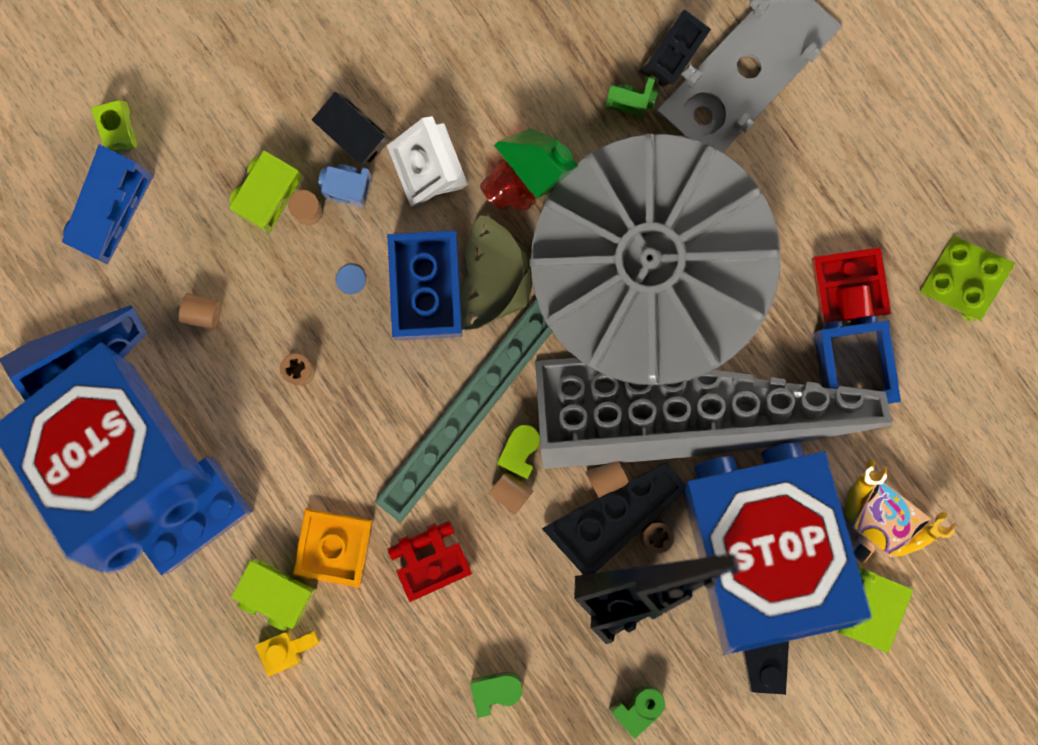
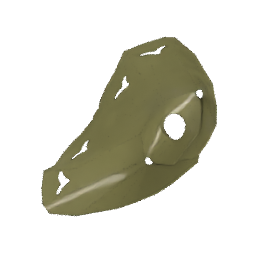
(498, 276)

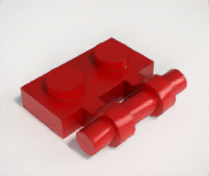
(433, 571)

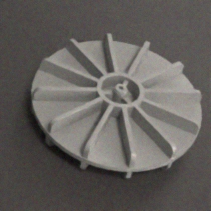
(655, 259)

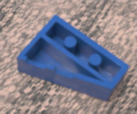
(106, 204)

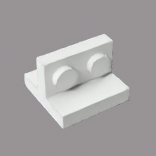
(426, 161)

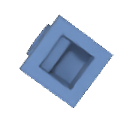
(345, 184)

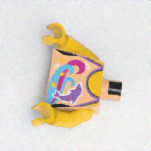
(887, 520)

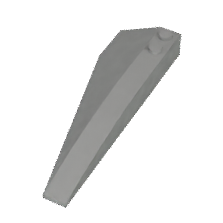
(608, 420)

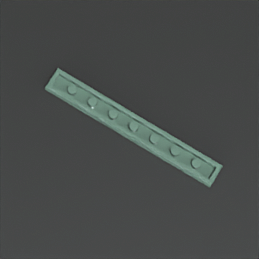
(465, 414)

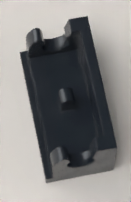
(675, 48)
(351, 128)

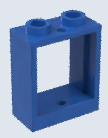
(863, 326)

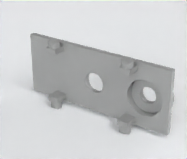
(781, 39)

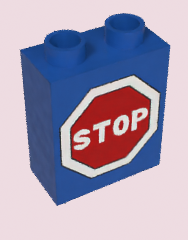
(101, 461)
(789, 547)

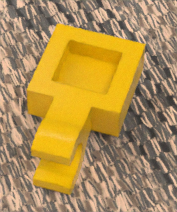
(283, 652)

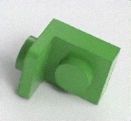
(627, 100)

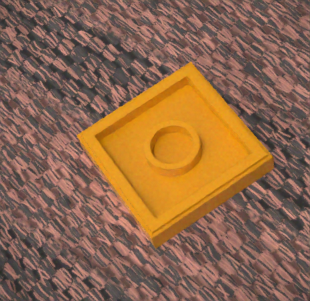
(332, 547)

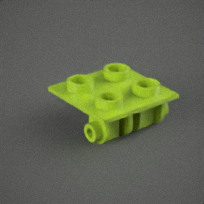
(967, 278)
(887, 606)

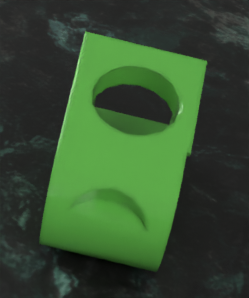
(497, 688)
(641, 712)

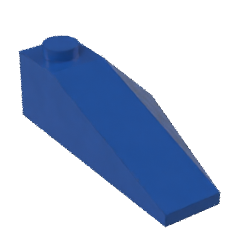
(46, 357)

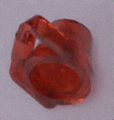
(505, 188)

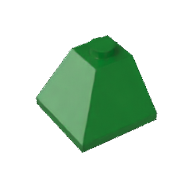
(537, 160)

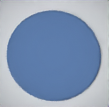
(350, 279)

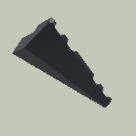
(629, 595)

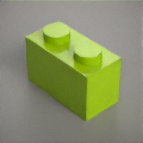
(265, 191)
(272, 594)

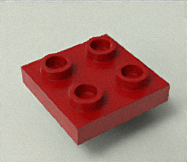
(851, 285)

